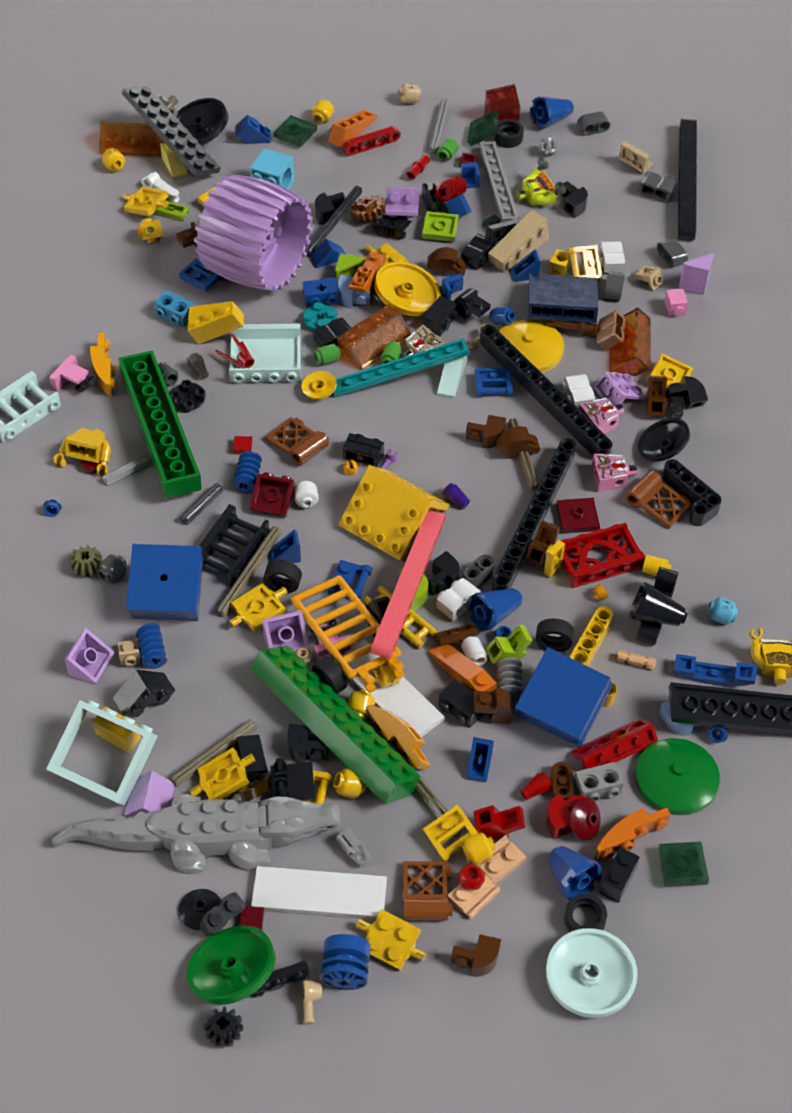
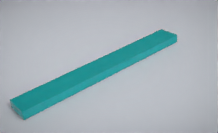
(401, 367)

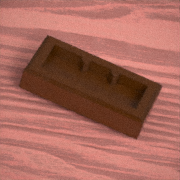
(456, 634)

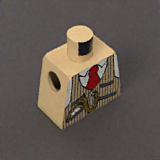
(421, 340)

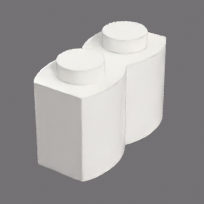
(611, 256)
(578, 389)
(454, 600)

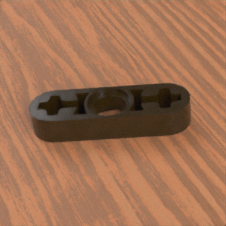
(255, 788)

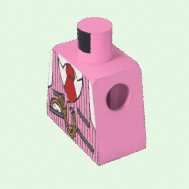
(602, 413)
(611, 471)

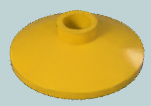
(319, 385)

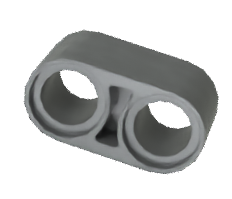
(593, 123)
(672, 252)
(614, 286)
(479, 570)

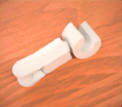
(154, 181)

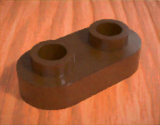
(563, 783)

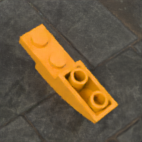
(103, 365)
(398, 730)

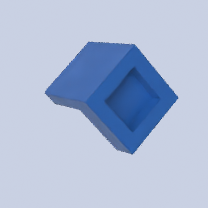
(470, 174)
(458, 206)

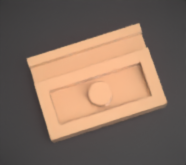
(504, 860)
(473, 901)

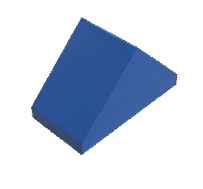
(327, 253)
(528, 265)
(287, 549)
(480, 759)

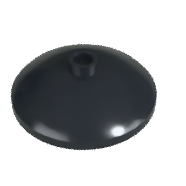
(664, 439)

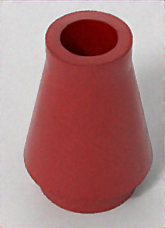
(537, 785)

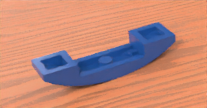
(715, 674)

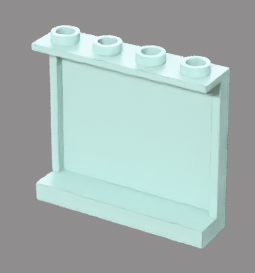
(274, 350)

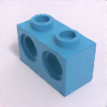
(173, 308)

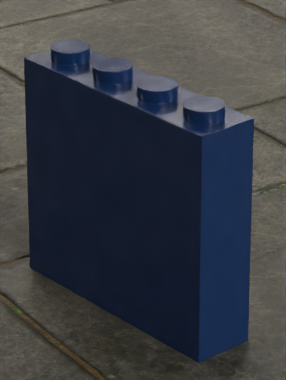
(562, 298)

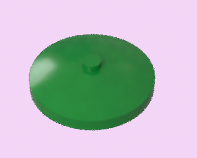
(677, 776)
(231, 965)

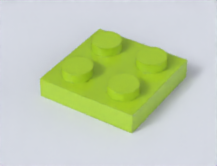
(440, 226)

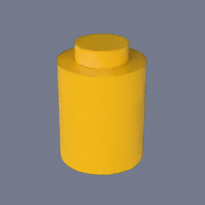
(653, 563)

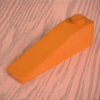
(350, 127)
(463, 669)

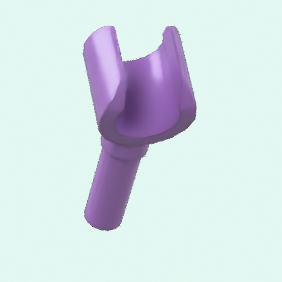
(389, 459)

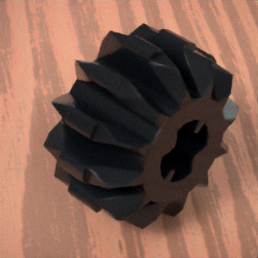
(215, 1023)

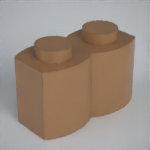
(611, 330)

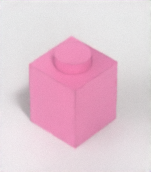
(676, 302)

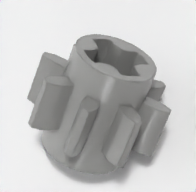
(548, 146)

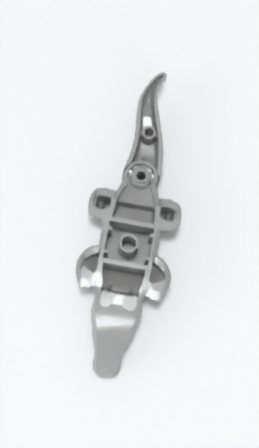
(209, 828)

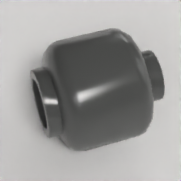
(112, 568)

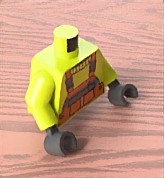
(538, 187)

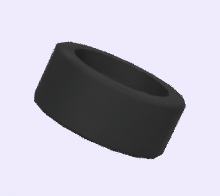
(509, 140)
(283, 568)
(554, 626)
(331, 674)
(589, 901)

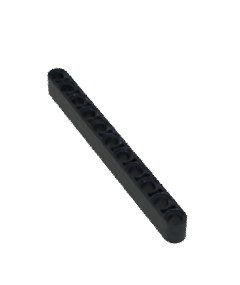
(687, 179)
(544, 391)
(534, 514)

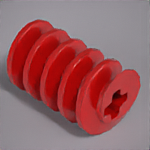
(450, 188)

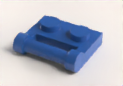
(201, 278)
(493, 377)
(348, 572)

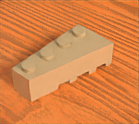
(520, 241)

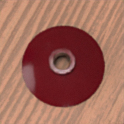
(585, 818)

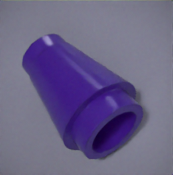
(455, 495)

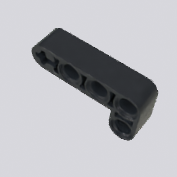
(703, 498)
(666, 583)

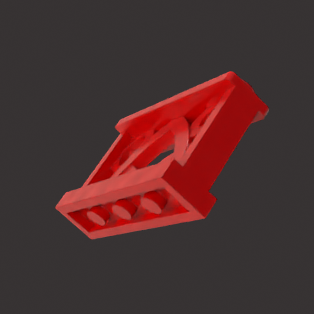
(604, 539)

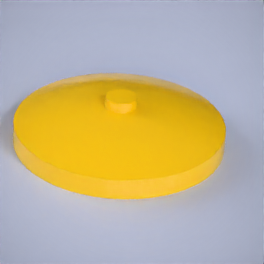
(406, 288)
(537, 342)

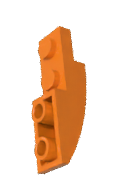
(365, 275)
(628, 829)

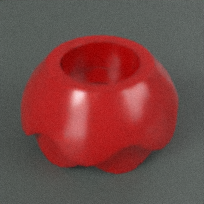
(471, 883)

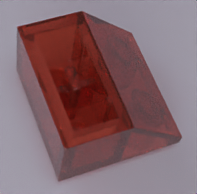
(504, 101)

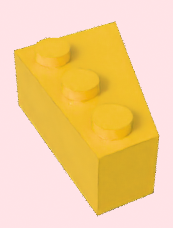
(214, 320)

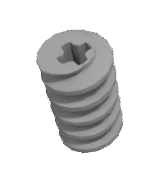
(510, 676)

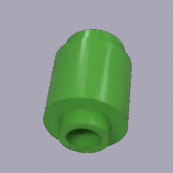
(447, 149)
(391, 352)
(327, 354)

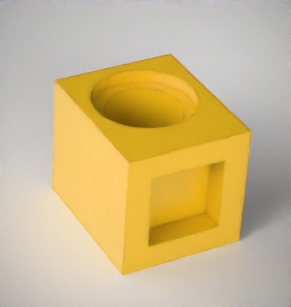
(559, 263)

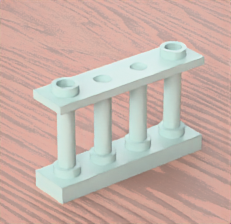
(16, 392)

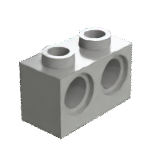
(596, 778)

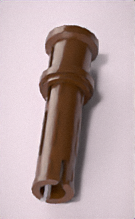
(580, 327)

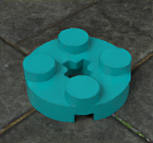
(316, 311)

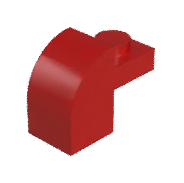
(558, 815)
(498, 823)

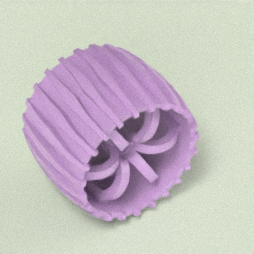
(253, 232)

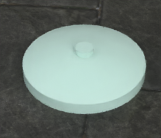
(591, 973)

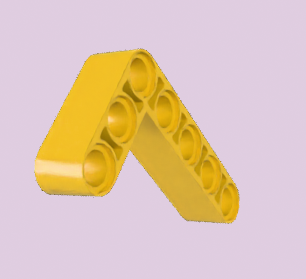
(593, 642)

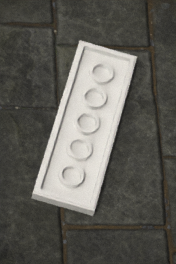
(400, 698)
(319, 892)

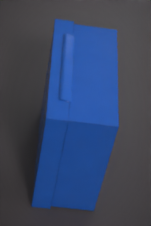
(165, 582)
(564, 697)

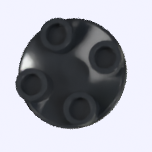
(188, 396)

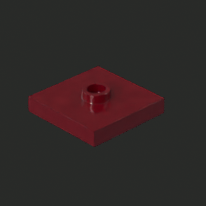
(578, 515)

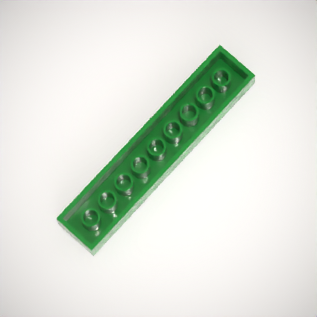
(159, 424)
(335, 724)

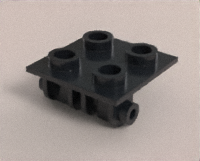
(385, 222)
(292, 780)

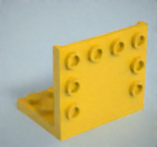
(388, 511)

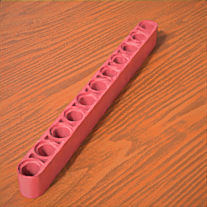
(407, 585)

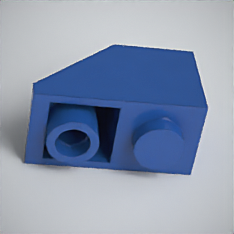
(252, 131)

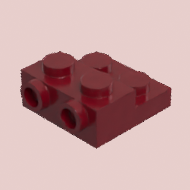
(272, 494)

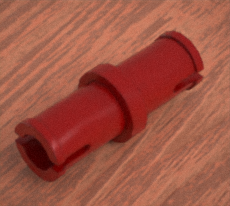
(418, 167)

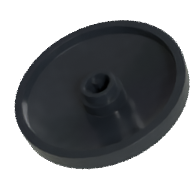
(204, 119)

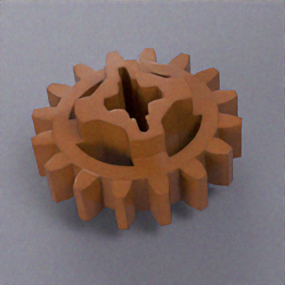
(368, 208)

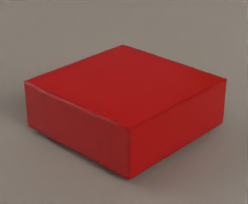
(242, 444)

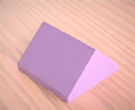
(696, 274)
(286, 630)
(88, 657)
(150, 794)

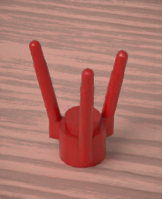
(244, 357)

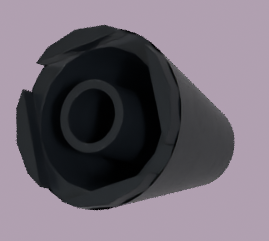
(656, 607)

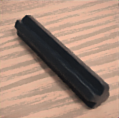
(201, 504)

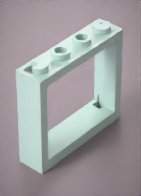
(135, 767)

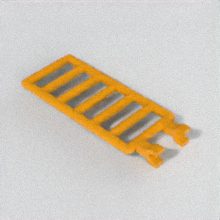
(361, 671)

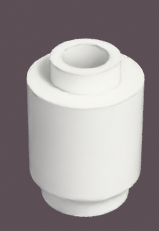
(474, 650)

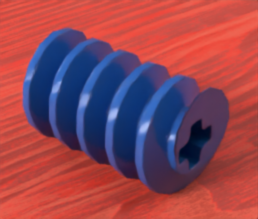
(246, 472)
(151, 646)

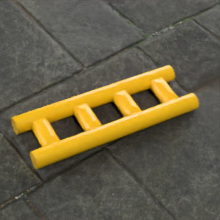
(412, 617)

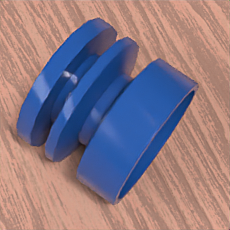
(345, 962)

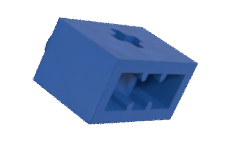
(321, 291)

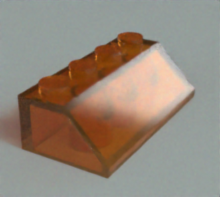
(130, 139)
(367, 340)
(634, 352)

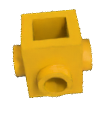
(155, 227)

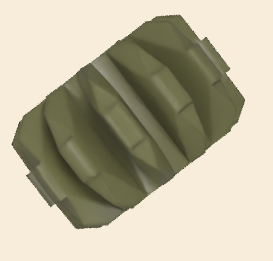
(85, 560)

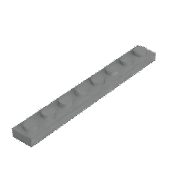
(498, 181)

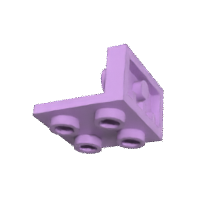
(402, 201)
(617, 387)

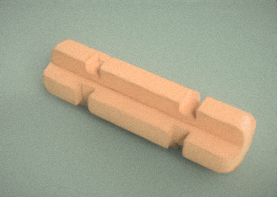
(636, 659)

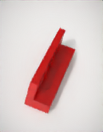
(617, 744)

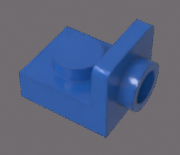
(451, 284)

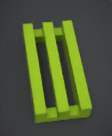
(173, 211)

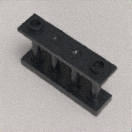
(220, 531)

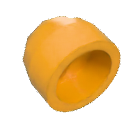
(347, 470)
(601, 592)

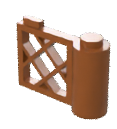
(304, 447)
(647, 489)
(426, 904)

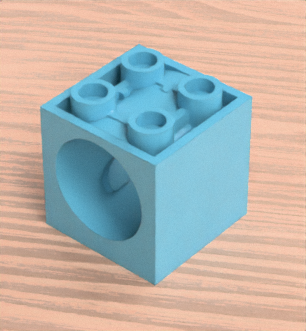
(274, 168)

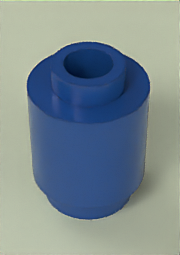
(502, 315)

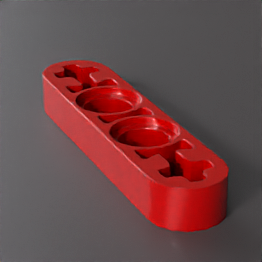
(354, 145)

